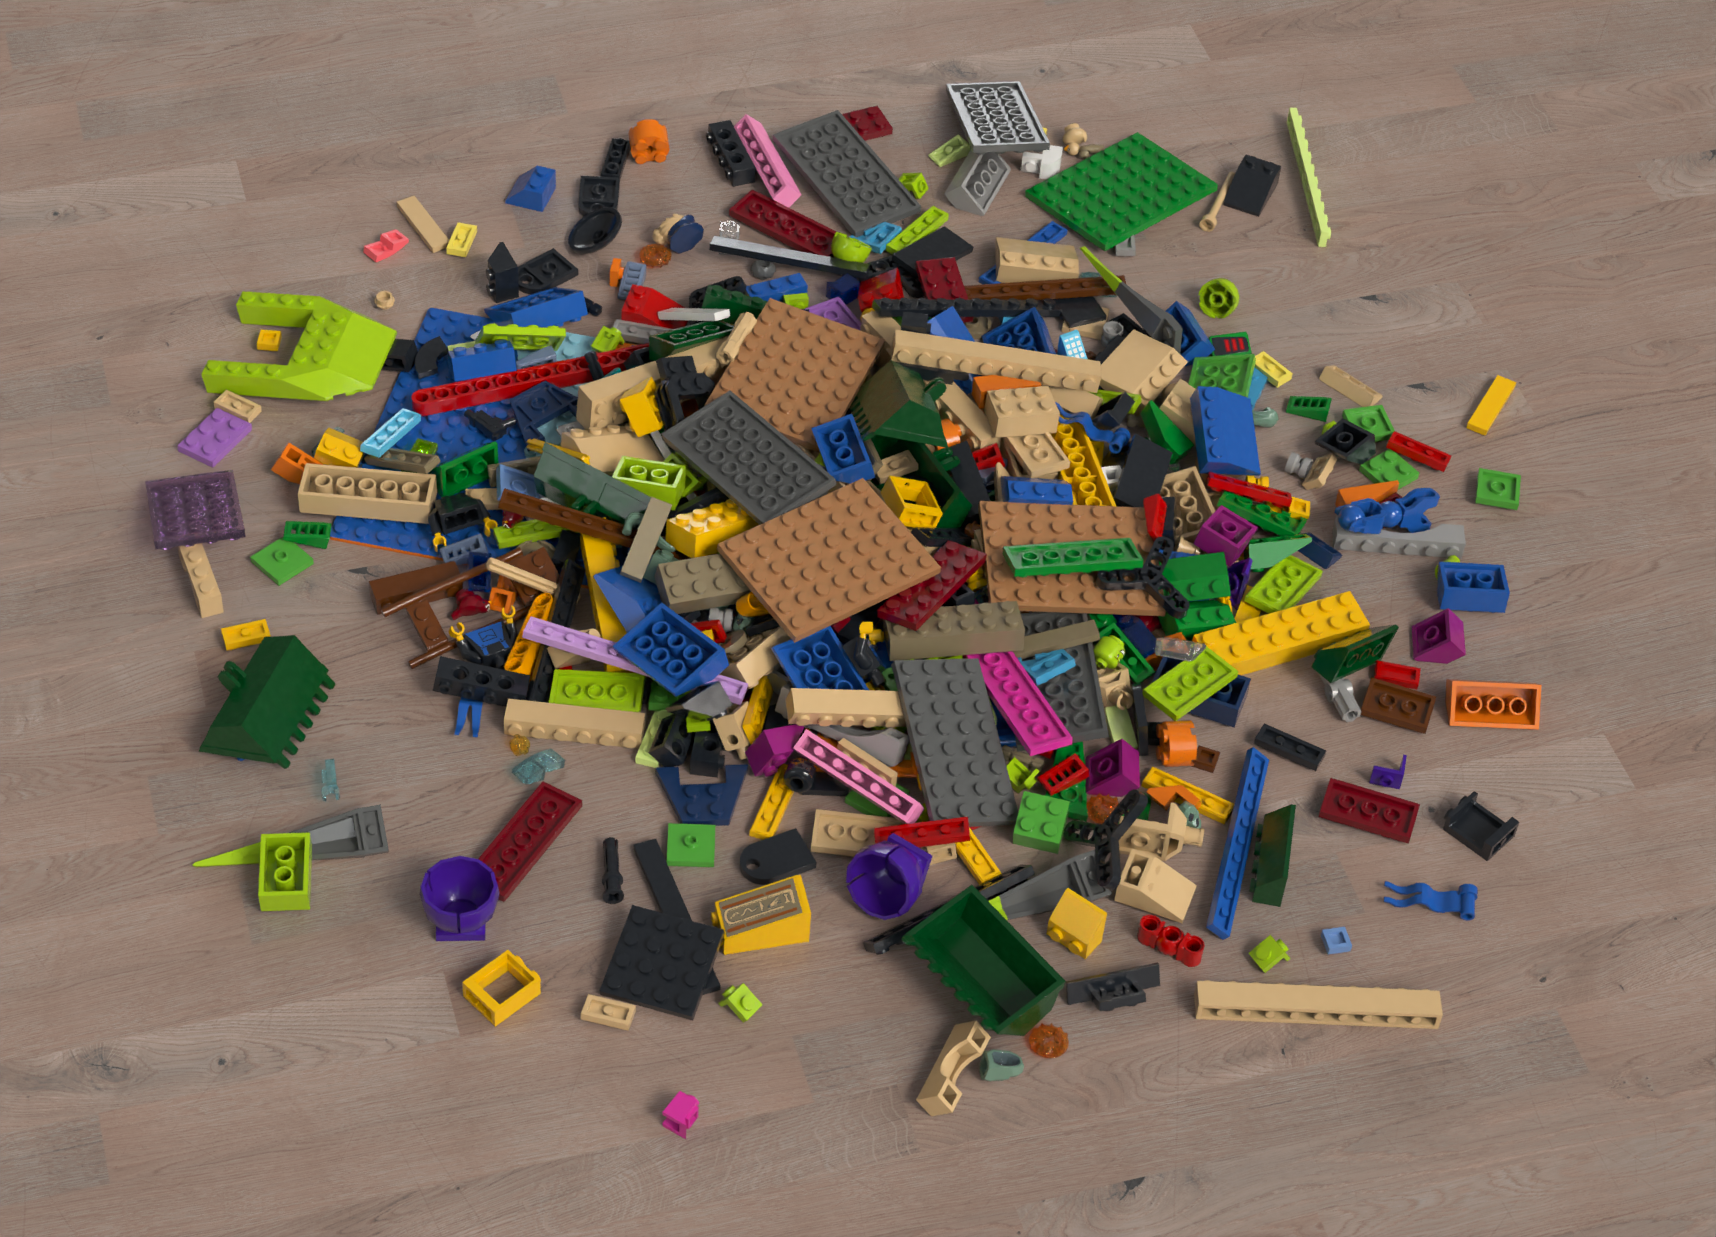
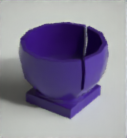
(890, 877)
(459, 898)

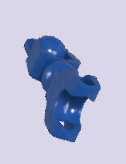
(1371, 516)

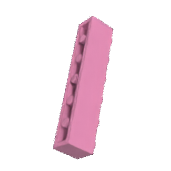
(767, 161)
(858, 778)

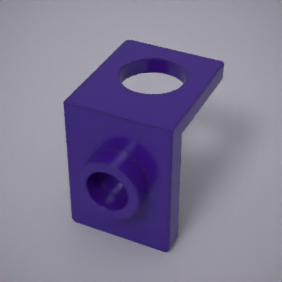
(1388, 777)

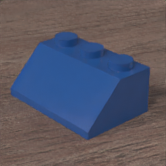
(778, 287)
(1194, 340)
(481, 360)
(843, 450)
(1036, 490)
(1472, 587)

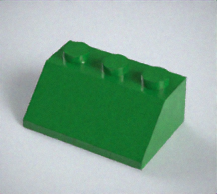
(465, 469)
(1198, 576)
(1201, 617)

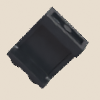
(1479, 827)

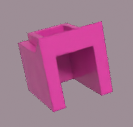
(681, 1113)

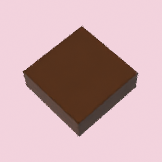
(1206, 759)

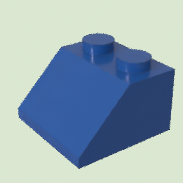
(533, 189)

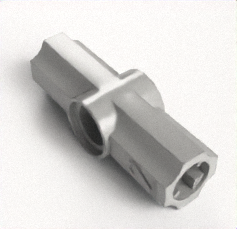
(1342, 696)

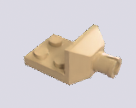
(1115, 687)
(1160, 838)

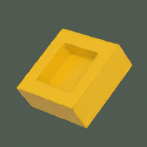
(269, 340)

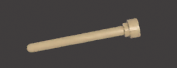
(1209, 220)

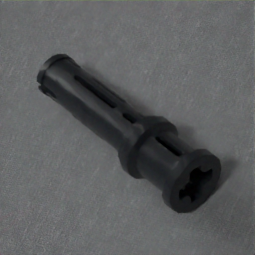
(612, 878)

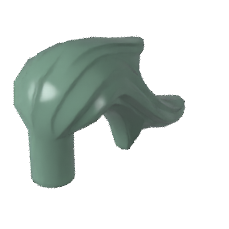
(1266, 418)
(634, 520)

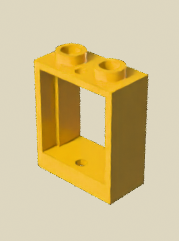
(924, 513)
(496, 1013)

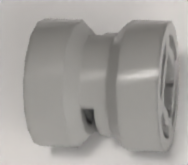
(1110, 331)
(1298, 465)
(725, 617)

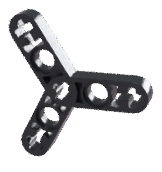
(1152, 586)
(1110, 872)

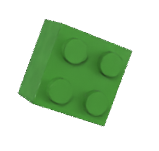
(1041, 822)

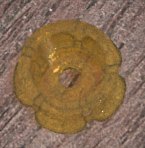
(519, 745)

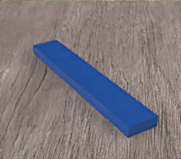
(1049, 234)

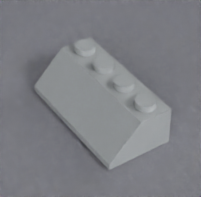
(977, 182)

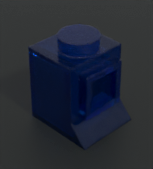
(844, 287)

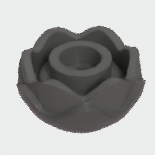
(763, 269)

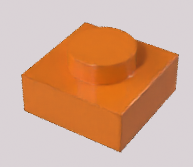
(616, 272)

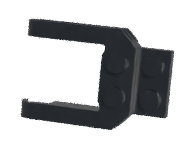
(679, 383)

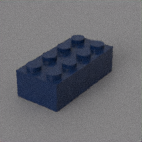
(1223, 705)

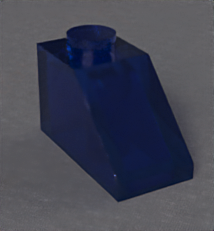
(482, 582)
(1138, 634)

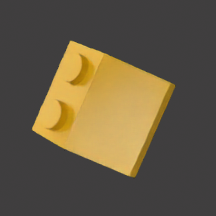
(642, 408)
(339, 449)
(1077, 924)

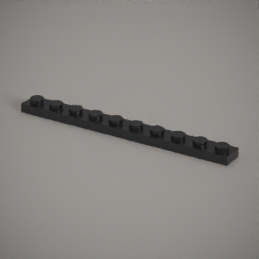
(965, 308)

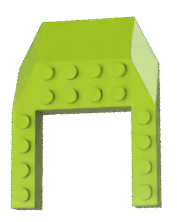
(334, 355)

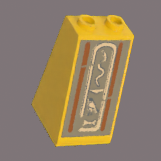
(764, 917)

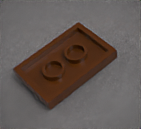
(1398, 705)

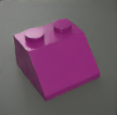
(1226, 534)
(1439, 638)
(772, 749)
(1113, 770)

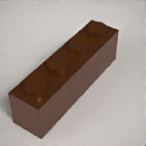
(397, 587)

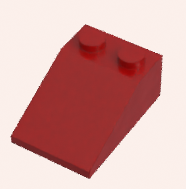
(881, 286)
(643, 307)

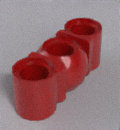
(1170, 940)

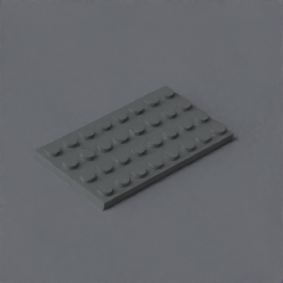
(997, 117)
(846, 173)
(748, 459)
(1077, 692)
(955, 741)

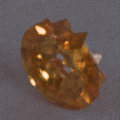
(648, 252)
(1094, 808)
(1050, 1049)

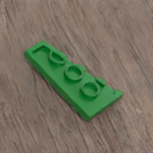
(1262, 515)
(1077, 793)

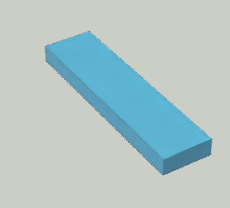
(390, 432)

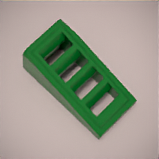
(1316, 407)
(318, 536)

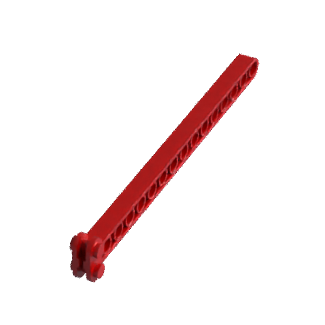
(510, 384)

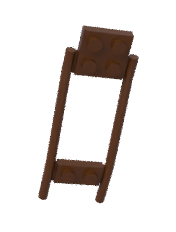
(427, 623)

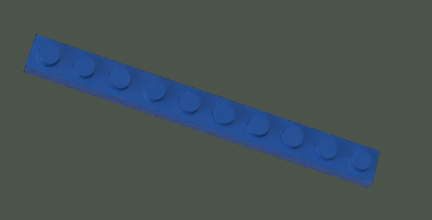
(1237, 844)

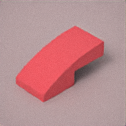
(388, 245)

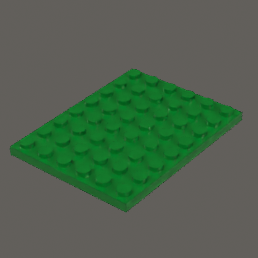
(1121, 191)

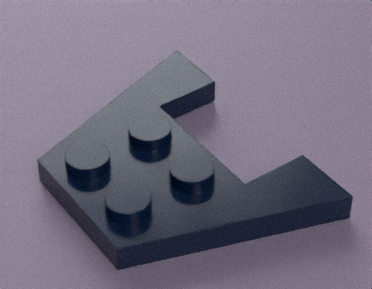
(540, 406)
(703, 802)

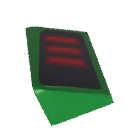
(1230, 344)

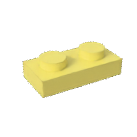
(461, 239)
(1272, 369)

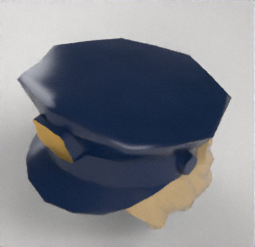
(679, 232)

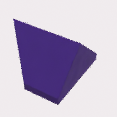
(1238, 580)

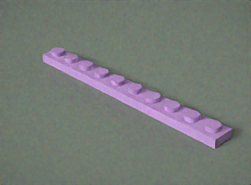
(602, 650)

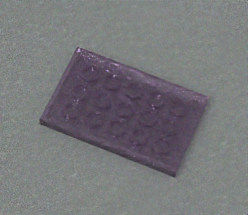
(194, 509)

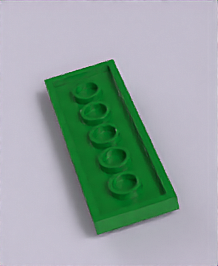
(1072, 557)

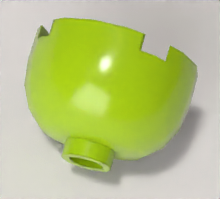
(849, 248)
(1218, 298)

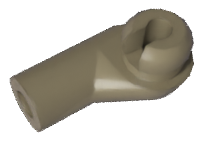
(1085, 150)

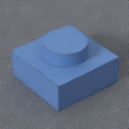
(1336, 940)

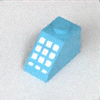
(1071, 345)

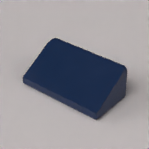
(1320, 552)

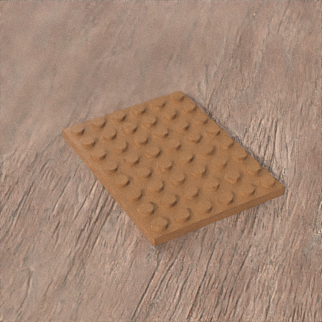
(799, 370)
(1054, 523)
(828, 559)

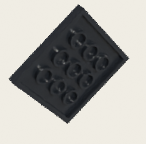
(662, 962)

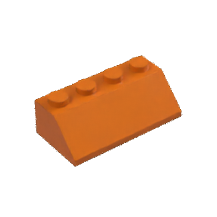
(1493, 704)

